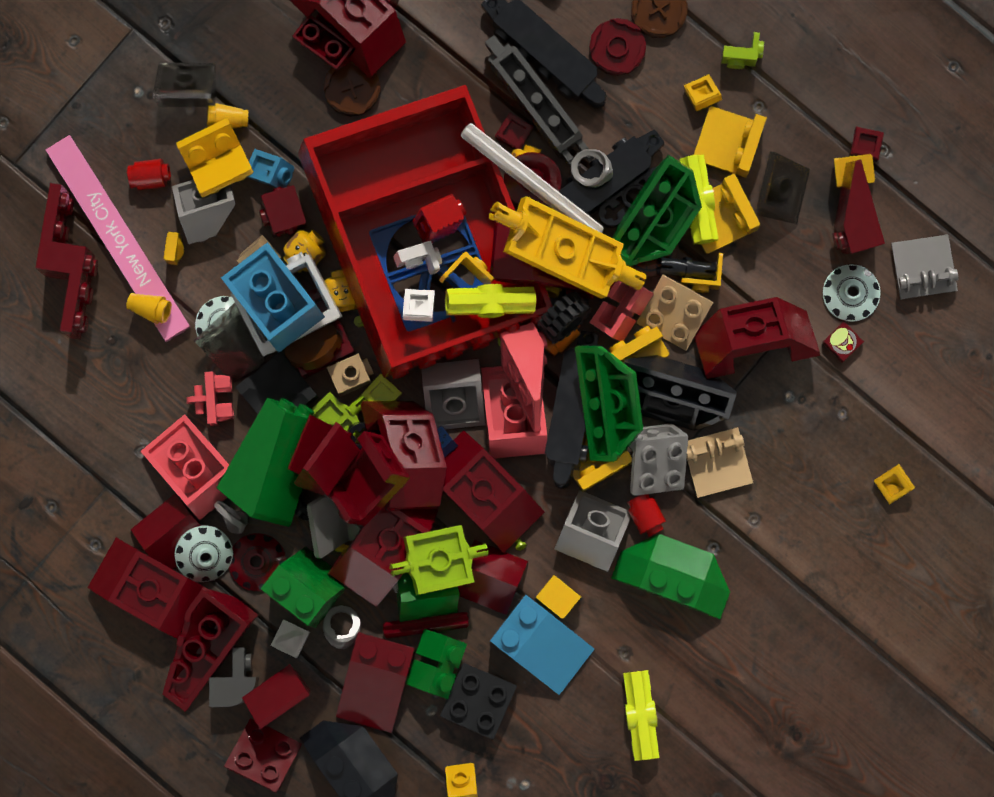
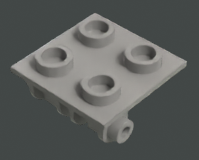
(924, 267)

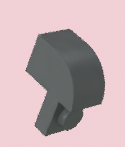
(230, 690)

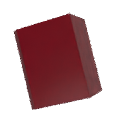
(328, 462)
(163, 528)
(494, 579)
(276, 696)

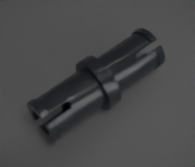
(686, 268)

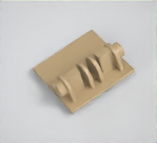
(675, 312)
(718, 462)

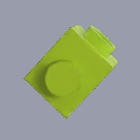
(739, 56)

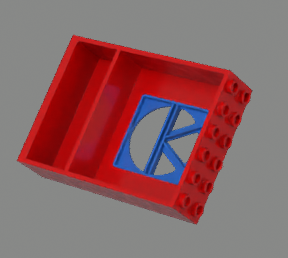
(374, 181)

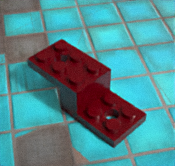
(66, 261)

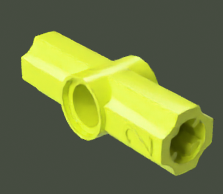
(704, 225)
(490, 301)
(641, 715)

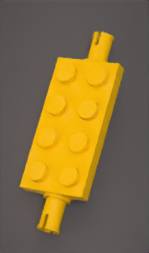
(565, 247)

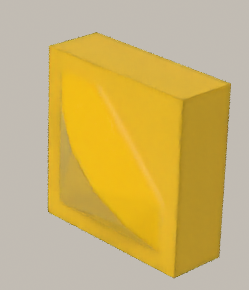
(702, 92)
(173, 248)
(894, 484)

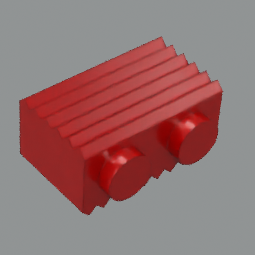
(439, 218)

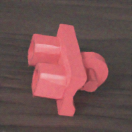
(213, 385)

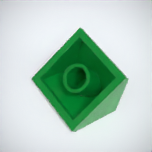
(424, 605)

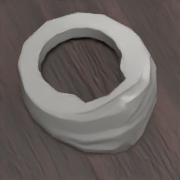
(606, 175)
(234, 520)
(339, 641)

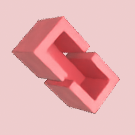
(618, 320)

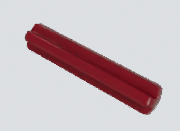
(433, 623)

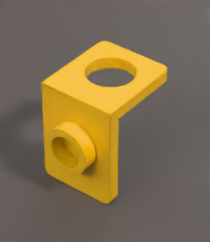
(840, 163)
(474, 265)
(703, 286)
(461, 780)

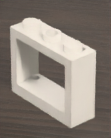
(295, 264)

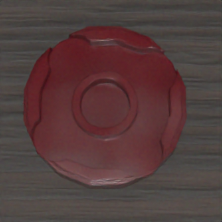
(617, 46)

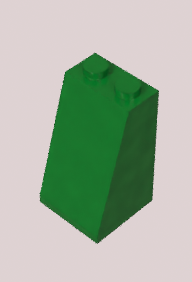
(259, 471)
(304, 587)

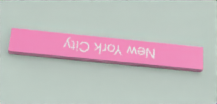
(113, 230)

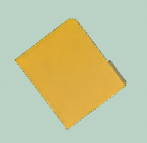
(558, 597)

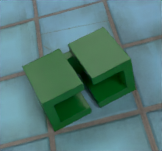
(441, 678)

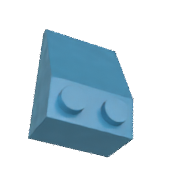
(273, 297)
(542, 644)

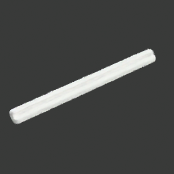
(526, 176)

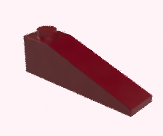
(209, 633)

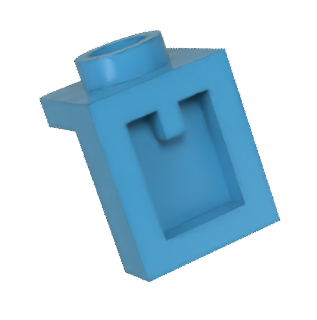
(270, 169)

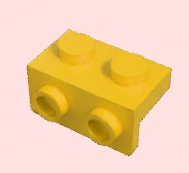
(647, 343)

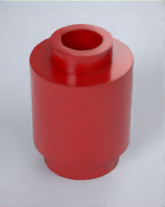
(148, 174)
(646, 514)

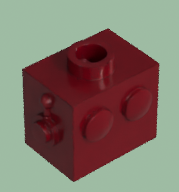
(282, 211)

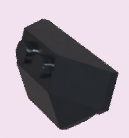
(680, 393)
(350, 760)

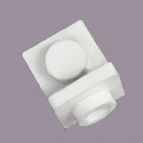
(413, 257)

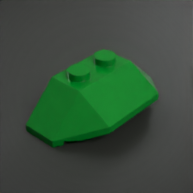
(659, 213)
(608, 402)
(674, 573)

